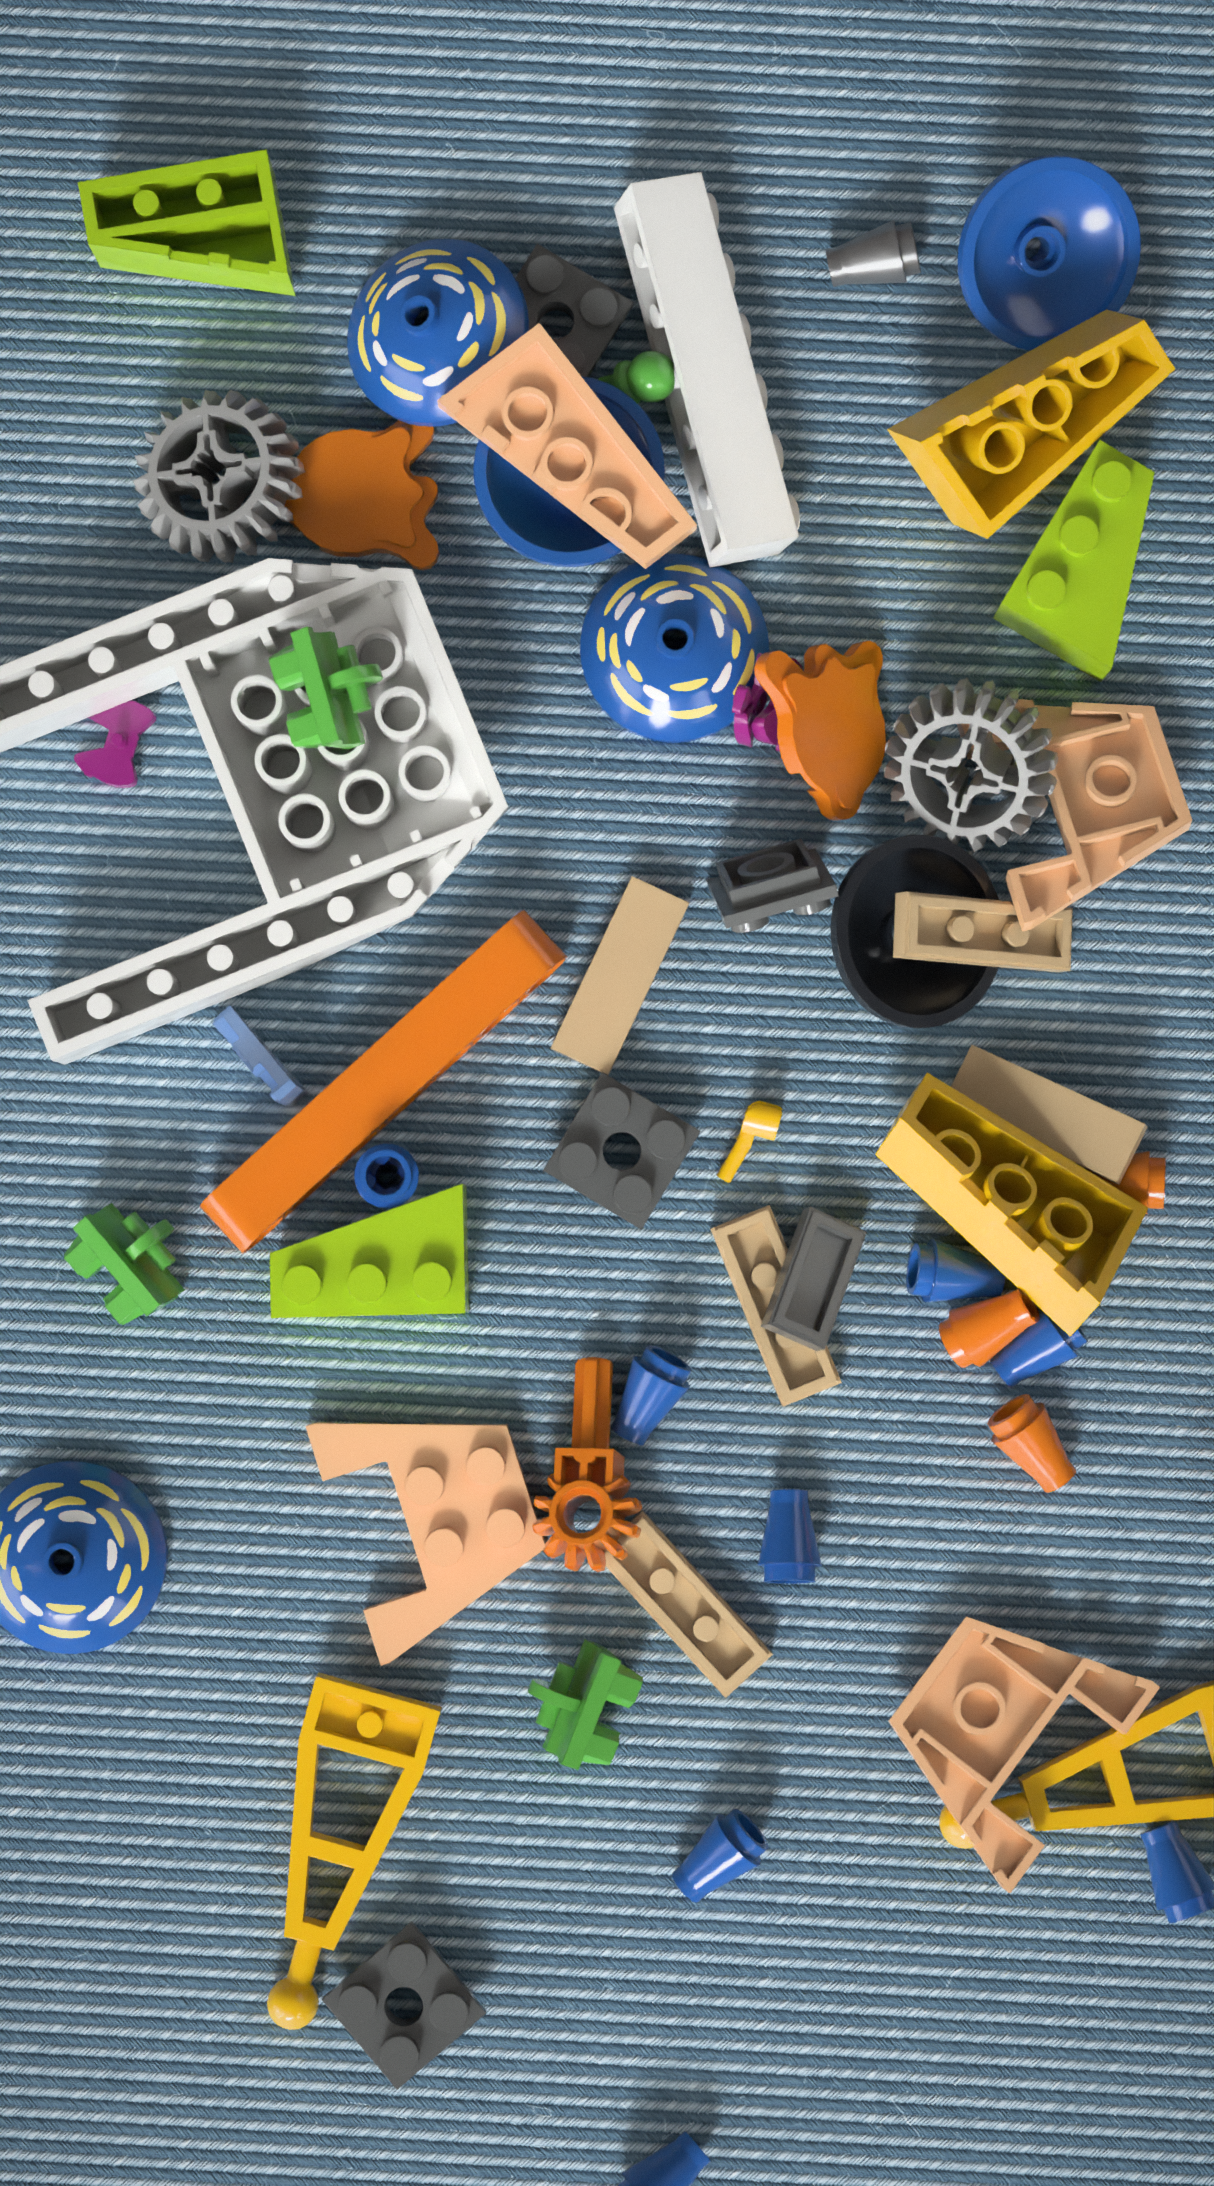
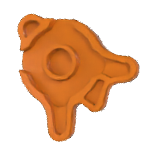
(364, 495)
(828, 721)

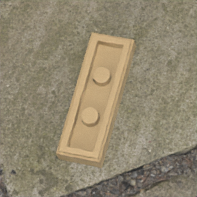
(978, 933)
(620, 976)
(1051, 1113)
(753, 1258)
(687, 1607)

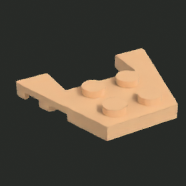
(1110, 800)
(461, 1507)
(981, 1714)

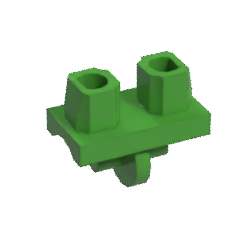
(334, 688)
(131, 1255)
(575, 1703)

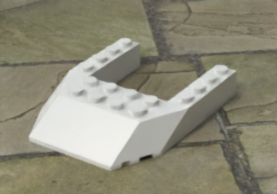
(331, 831)

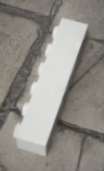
(717, 396)

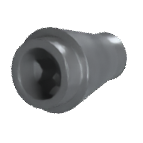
(875, 257)

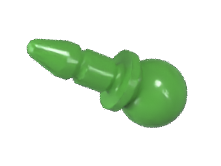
(644, 378)

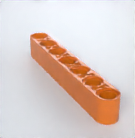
(383, 1081)

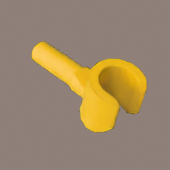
(759, 1120)

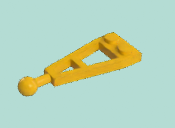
(366, 1725)
(1105, 1749)

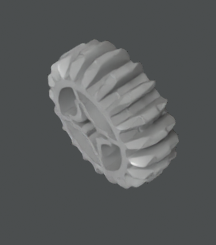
(176, 473)
(921, 758)

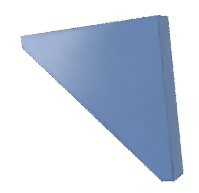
(259, 1058)

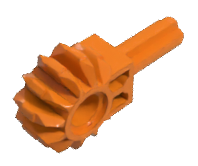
(588, 1474)

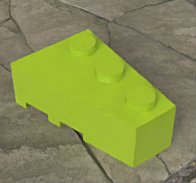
(193, 223)
(1083, 565)
(382, 1265)

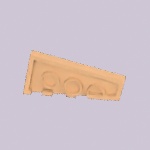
(562, 437)

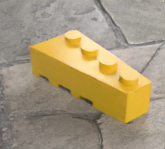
(1030, 419)
(1014, 1199)

